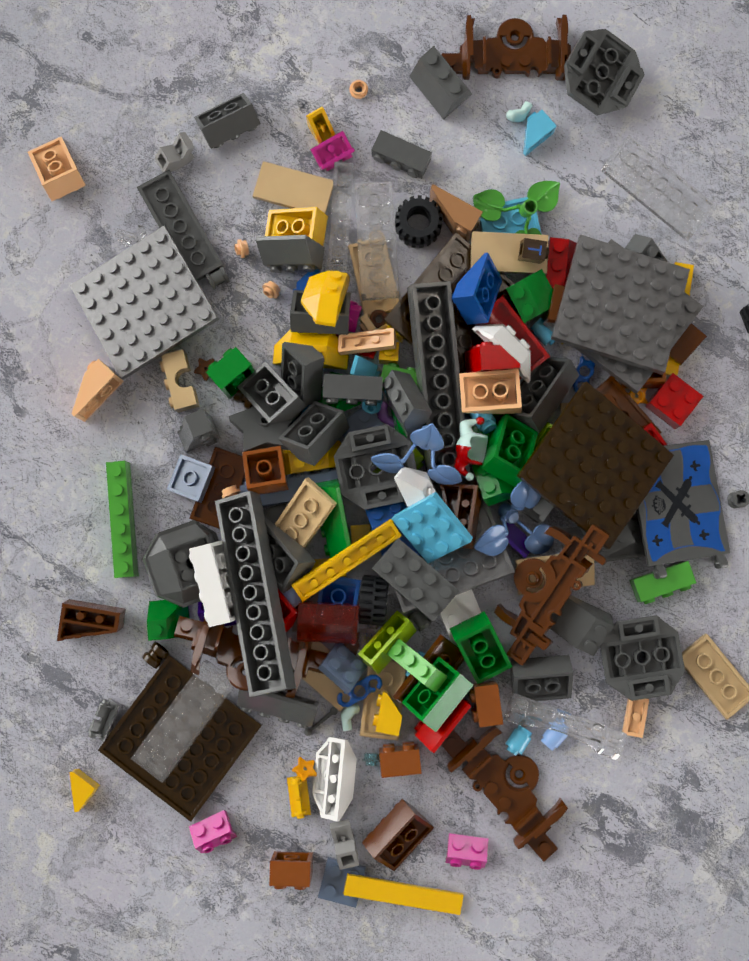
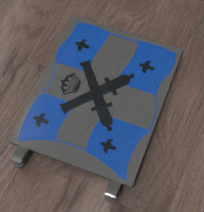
(684, 511)

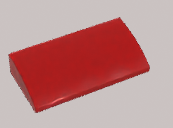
(505, 314)

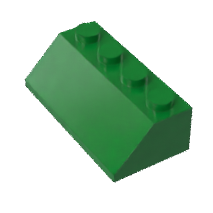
(491, 487)
(335, 526)

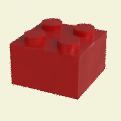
(674, 401)

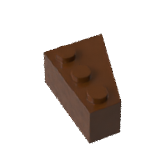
(465, 504)
(88, 619)

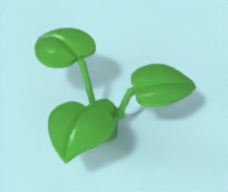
(541, 197)

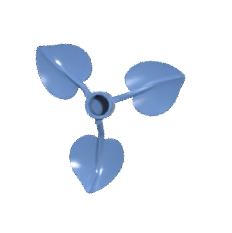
(426, 438)
(495, 540)

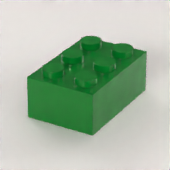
(230, 371)
(509, 449)
(480, 647)
(436, 707)

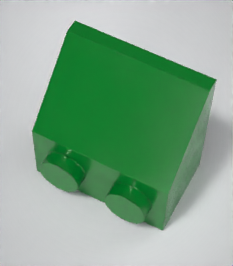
(531, 295)

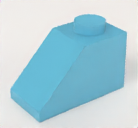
(537, 130)
(364, 367)

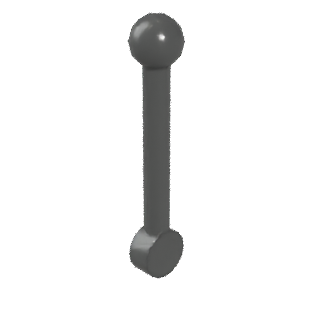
(333, 711)

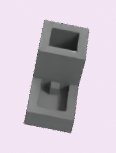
(176, 155)
(344, 844)

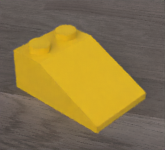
(297, 221)

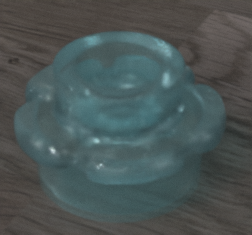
(371, 759)

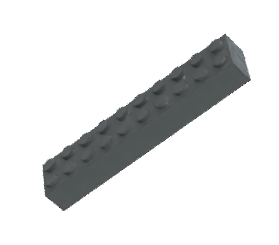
(437, 364)
(255, 594)

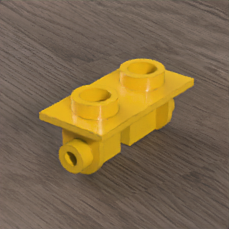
(298, 797)

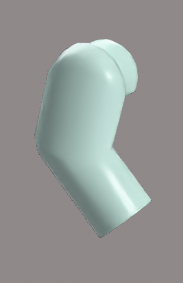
(519, 114)
(347, 714)

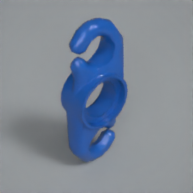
(583, 362)
(365, 682)

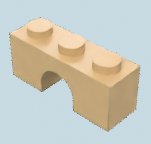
(174, 365)

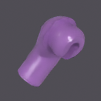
(384, 416)

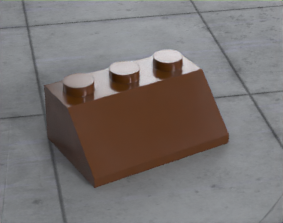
(397, 835)

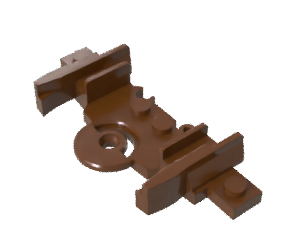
(497, 57)
(561, 578)
(226, 648)
(519, 803)

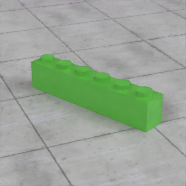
(122, 519)

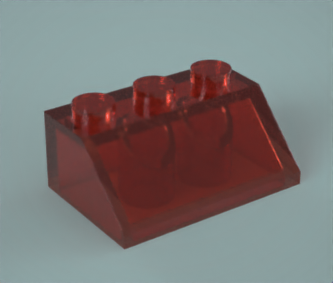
(327, 622)

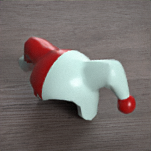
(470, 447)

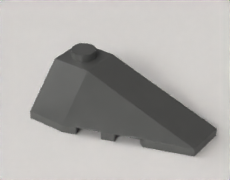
(289, 557)

